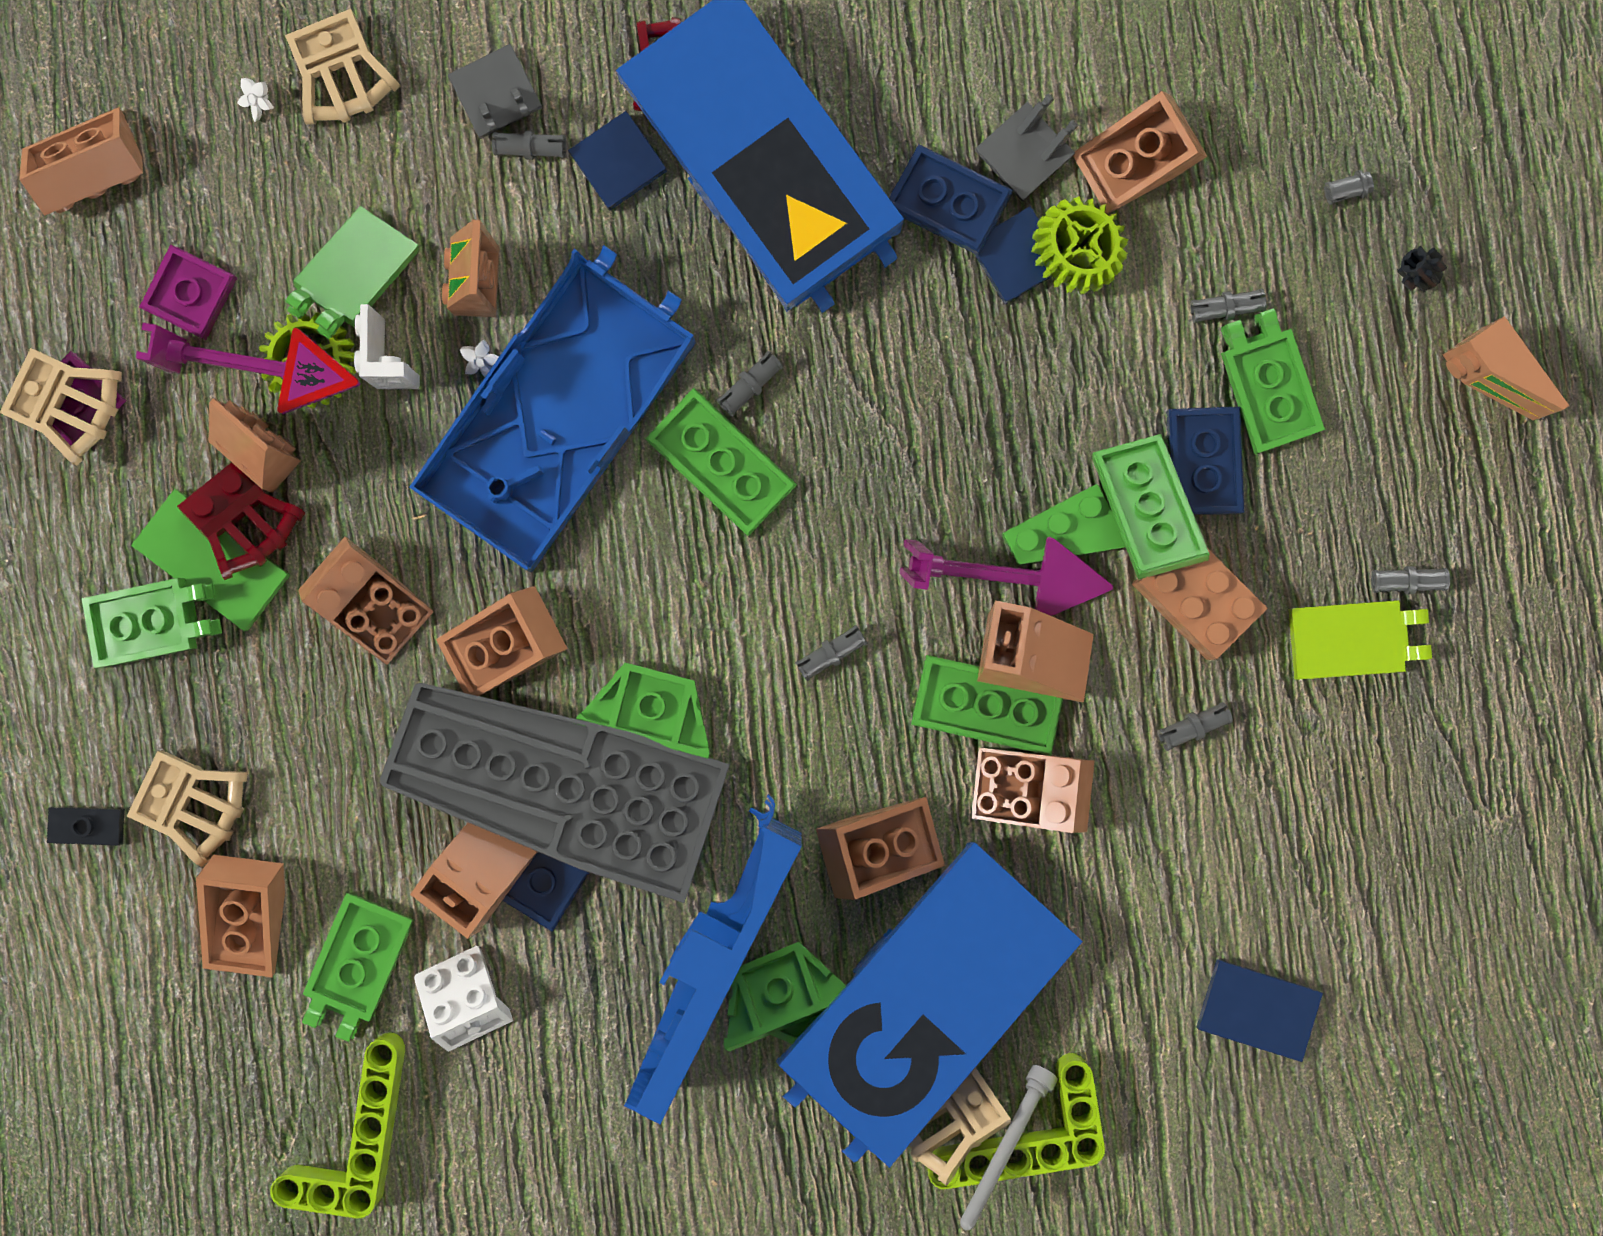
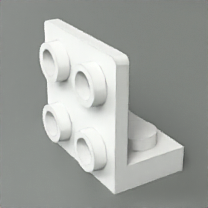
(371, 362)
(460, 1000)

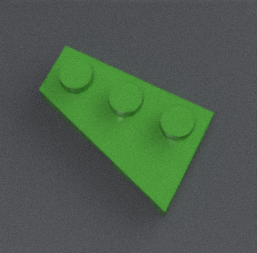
(1080, 524)

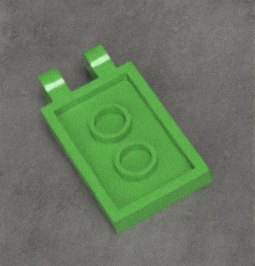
(351, 271)
(1270, 383)
(146, 621)
(355, 963)

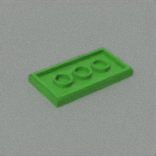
(721, 462)
(1150, 506)
(185, 553)
(958, 704)

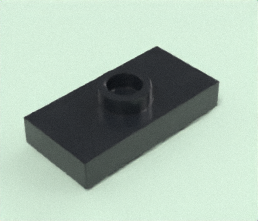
(85, 826)

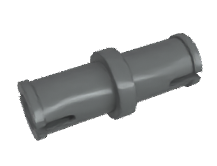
(529, 145)
(1228, 305)
(750, 383)
(1410, 580)
(831, 652)
(1195, 726)

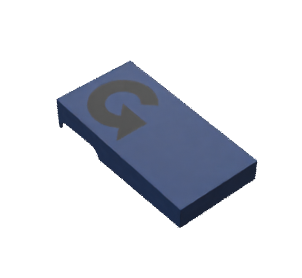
(927, 1005)

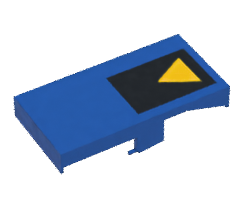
(762, 151)

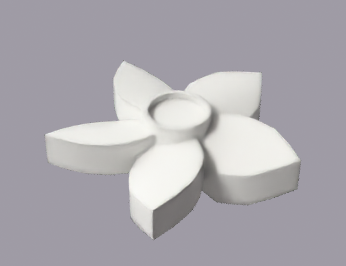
(255, 96)
(478, 358)

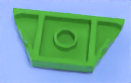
(652, 706)
(778, 994)

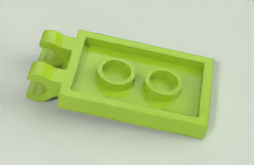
(1353, 639)

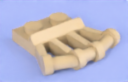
(326, 48)
(41, 391)
(166, 794)
(974, 1114)

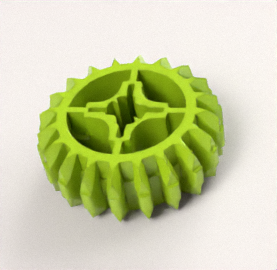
(1066, 222)
(280, 341)

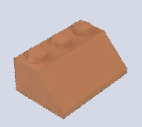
(80, 162)

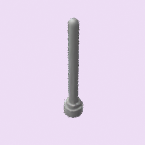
(1039, 1084)

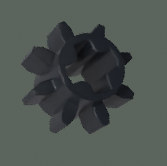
(1422, 269)

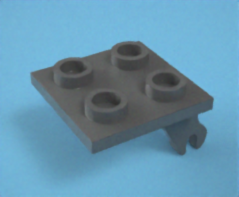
(495, 91)
(1027, 149)

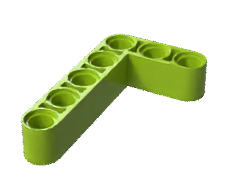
(363, 1141)
(1032, 1143)

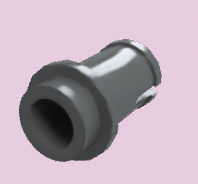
(1349, 187)

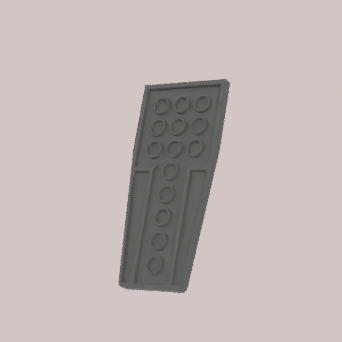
(559, 786)

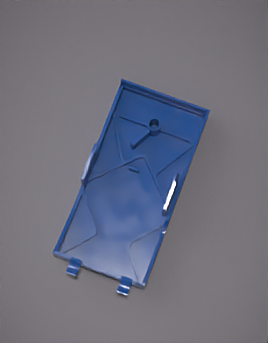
(555, 410)
(708, 964)

